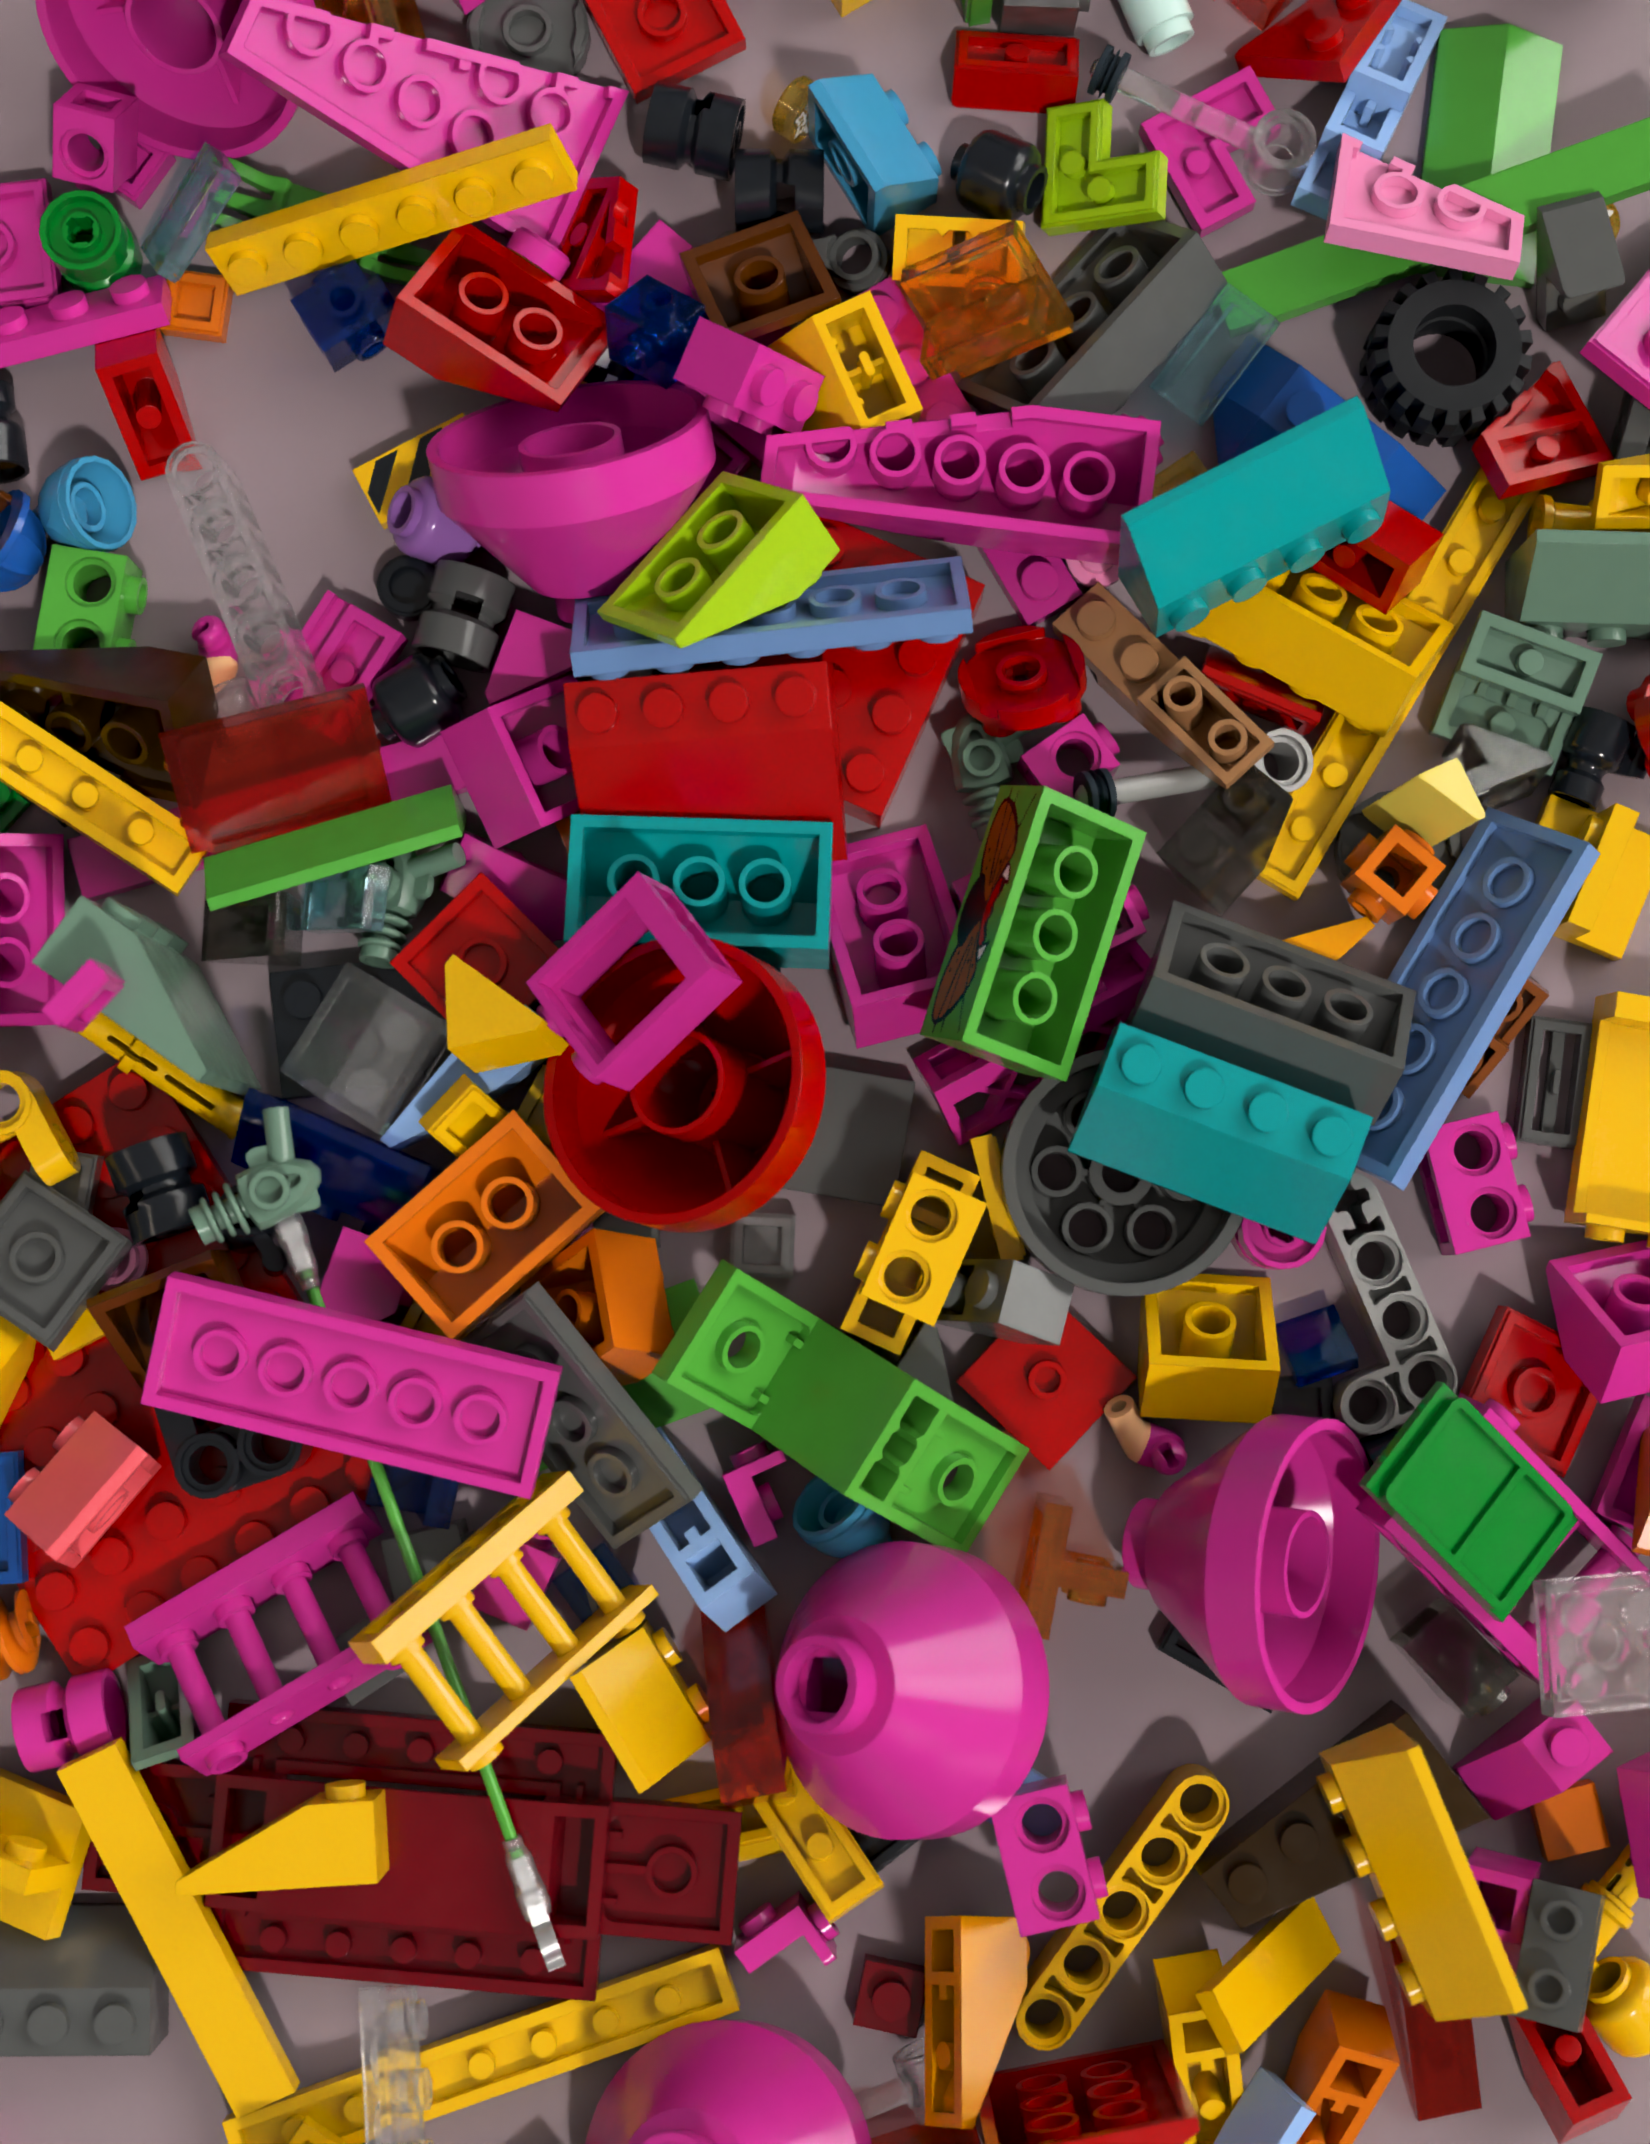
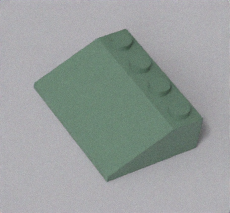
(164, 991)

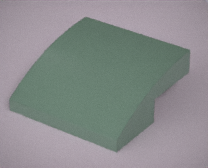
(1517, 684)

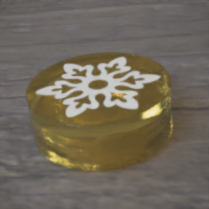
(791, 111)

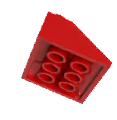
(710, 745)
(1091, 2099)

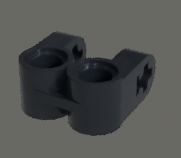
(246, 1459)

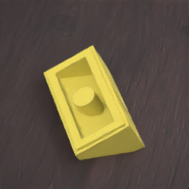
(1430, 804)

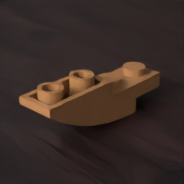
(1161, 691)

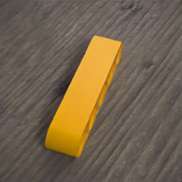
(1114, 1937)

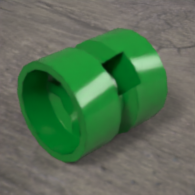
(89, 241)

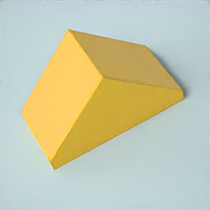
(490, 1026)

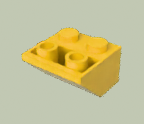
(860, 365)

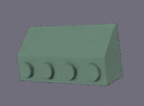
(1582, 585)

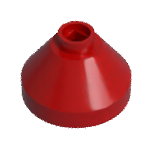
(713, 1120)

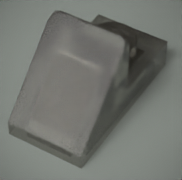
(1497, 765)

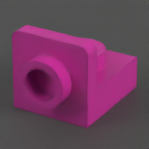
(755, 1503)

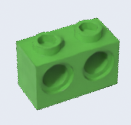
(67, 616)

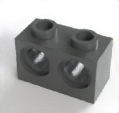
(1558, 1954)

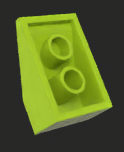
(724, 563)

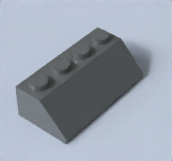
(1131, 304)
(1276, 1009)
(81, 1991)

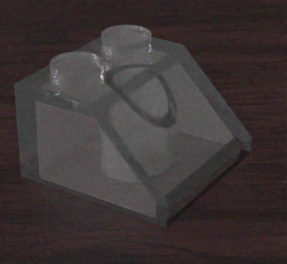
(367, 1049)

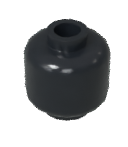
(999, 176)
(417, 699)

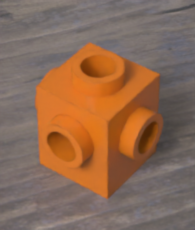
(1411, 865)

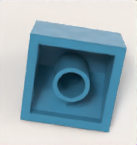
(871, 149)

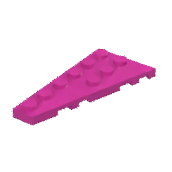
(421, 96)

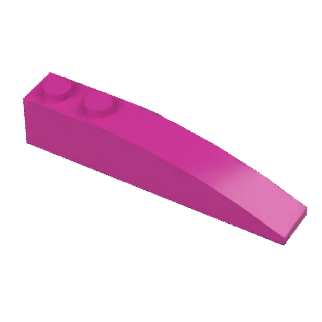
(990, 481)

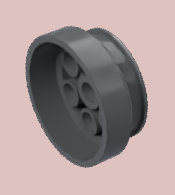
(1041, 1216)

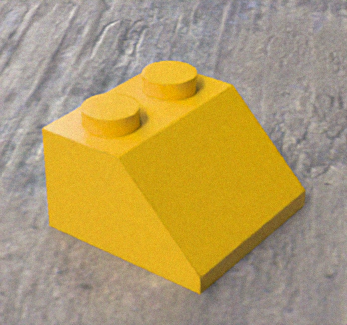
(1209, 1350)
(644, 1704)

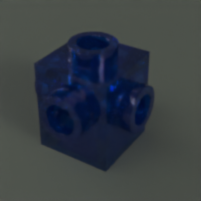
(345, 314)
(651, 329)

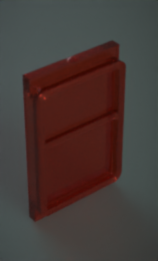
(275, 769)

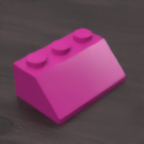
(29, 914)

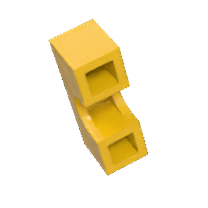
(903, 1275)

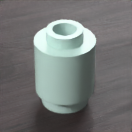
(1159, 23)

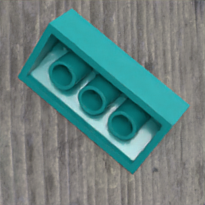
(1253, 519)
(739, 878)
(1219, 1133)

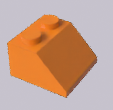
(614, 1298)

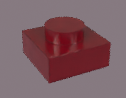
(890, 1996)

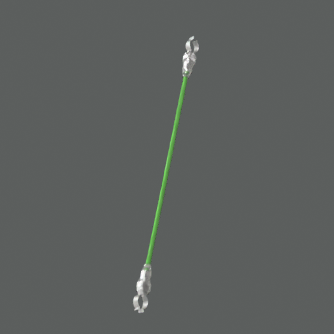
(527, 1883)

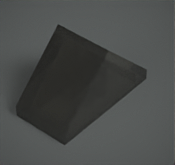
(255, 931)

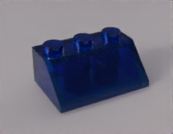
(356, 1170)

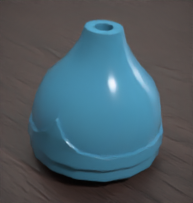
(87, 505)
(836, 1522)

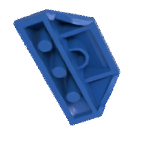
(1282, 394)

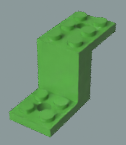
(841, 1410)

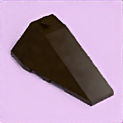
(112, 703)

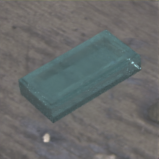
(191, 213)
(1215, 354)
(347, 901)

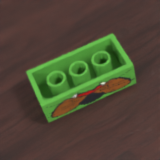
(1033, 931)

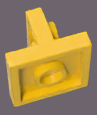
(1618, 882)
(39, 1855)

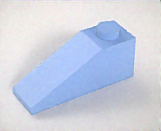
(712, 1558)

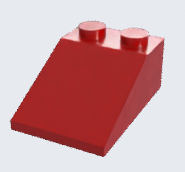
(496, 323)

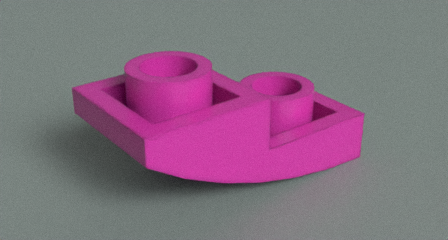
(529, 886)

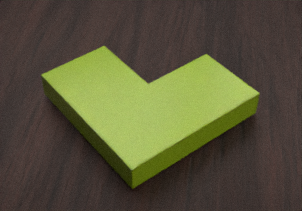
(1086, 185)

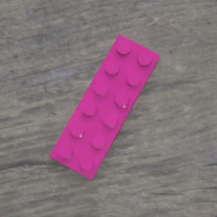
(351, 1384)

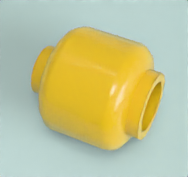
(1621, 2005)

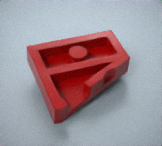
(1317, 40)
(601, 240)
(1541, 439)

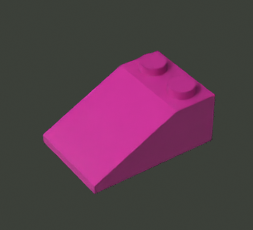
(889, 932)

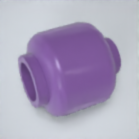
(423, 529)

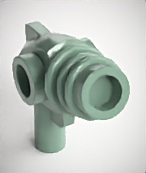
(980, 765)
(409, 886)
(268, 1190)

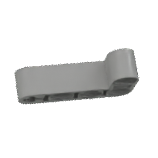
(1370, 1299)

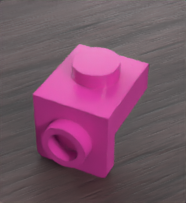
(771, 1930)

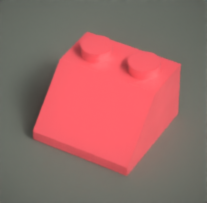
(80, 1489)

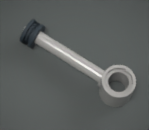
(1104, 793)

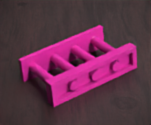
(229, 1602)
(1510, 1638)

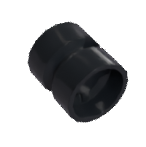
(693, 130)
(756, 186)
(158, 1186)

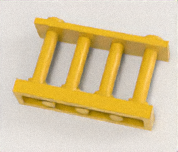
(448, 1595)

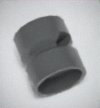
(455, 636)

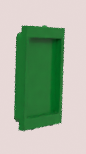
(1470, 1500)

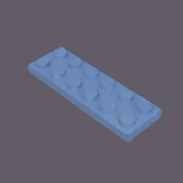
(842, 609)
(1468, 971)

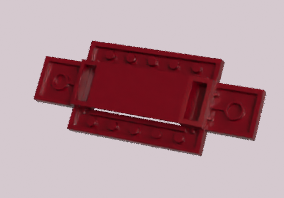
(448, 1900)

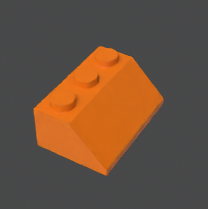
(483, 1227)

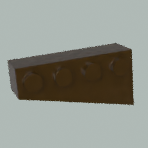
(1293, 1842)

